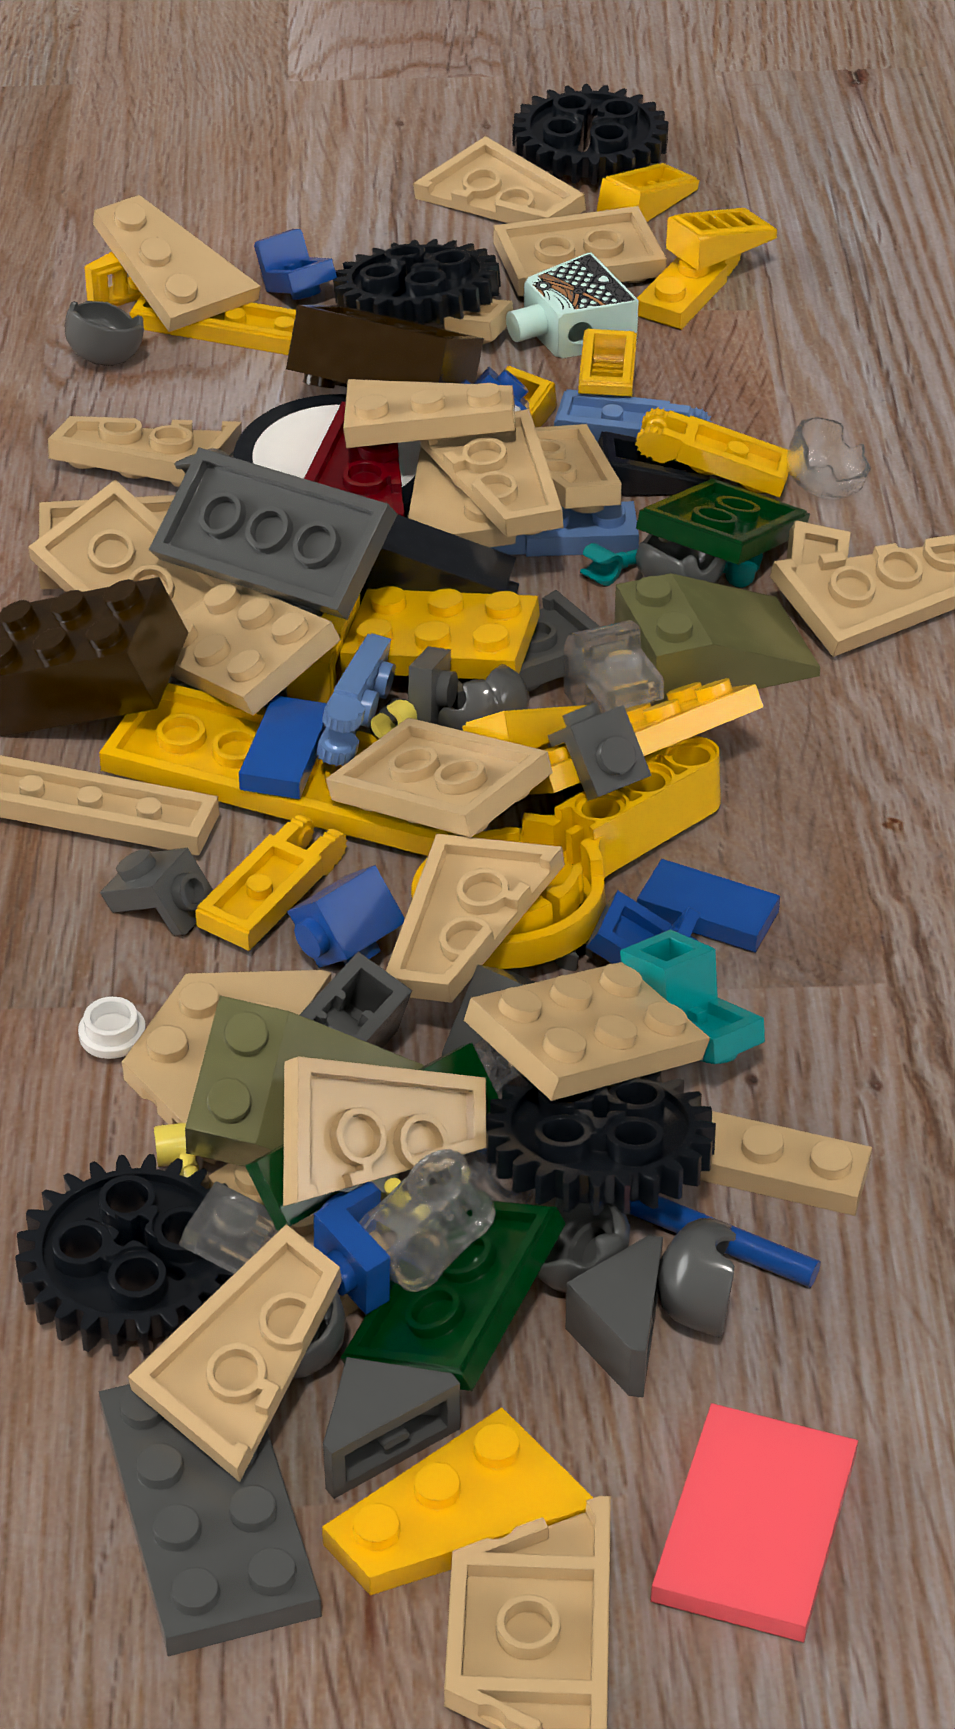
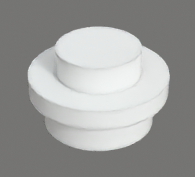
(110, 1027)

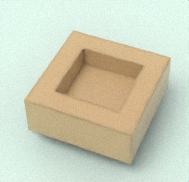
(484, 324)
(811, 540)

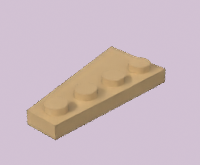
(871, 594)

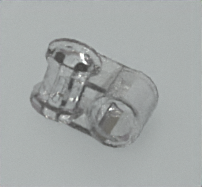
(426, 1223)

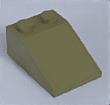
(713, 633)
(241, 1078)

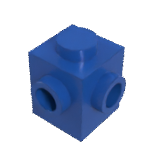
(346, 918)

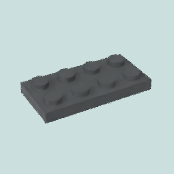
(273, 532)
(212, 1548)

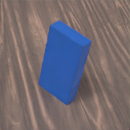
(283, 748)
(726, 908)

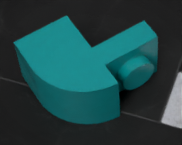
(687, 977)

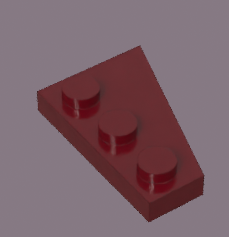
(358, 470)

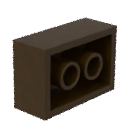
(355, 344)
(87, 655)

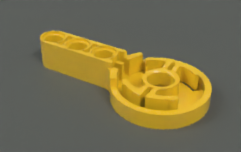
(600, 839)

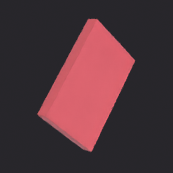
(755, 1522)

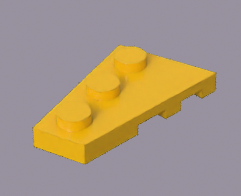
(452, 1498)

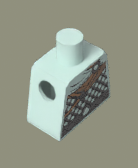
(572, 299)

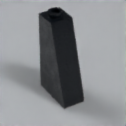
(431, 560)

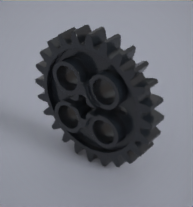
(621, 136)
(419, 281)
(601, 1143)
(112, 1256)

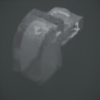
(610, 668)

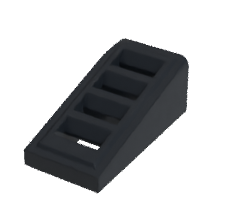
(642, 474)

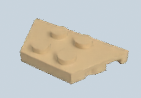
(172, 1047)
(532, 1625)

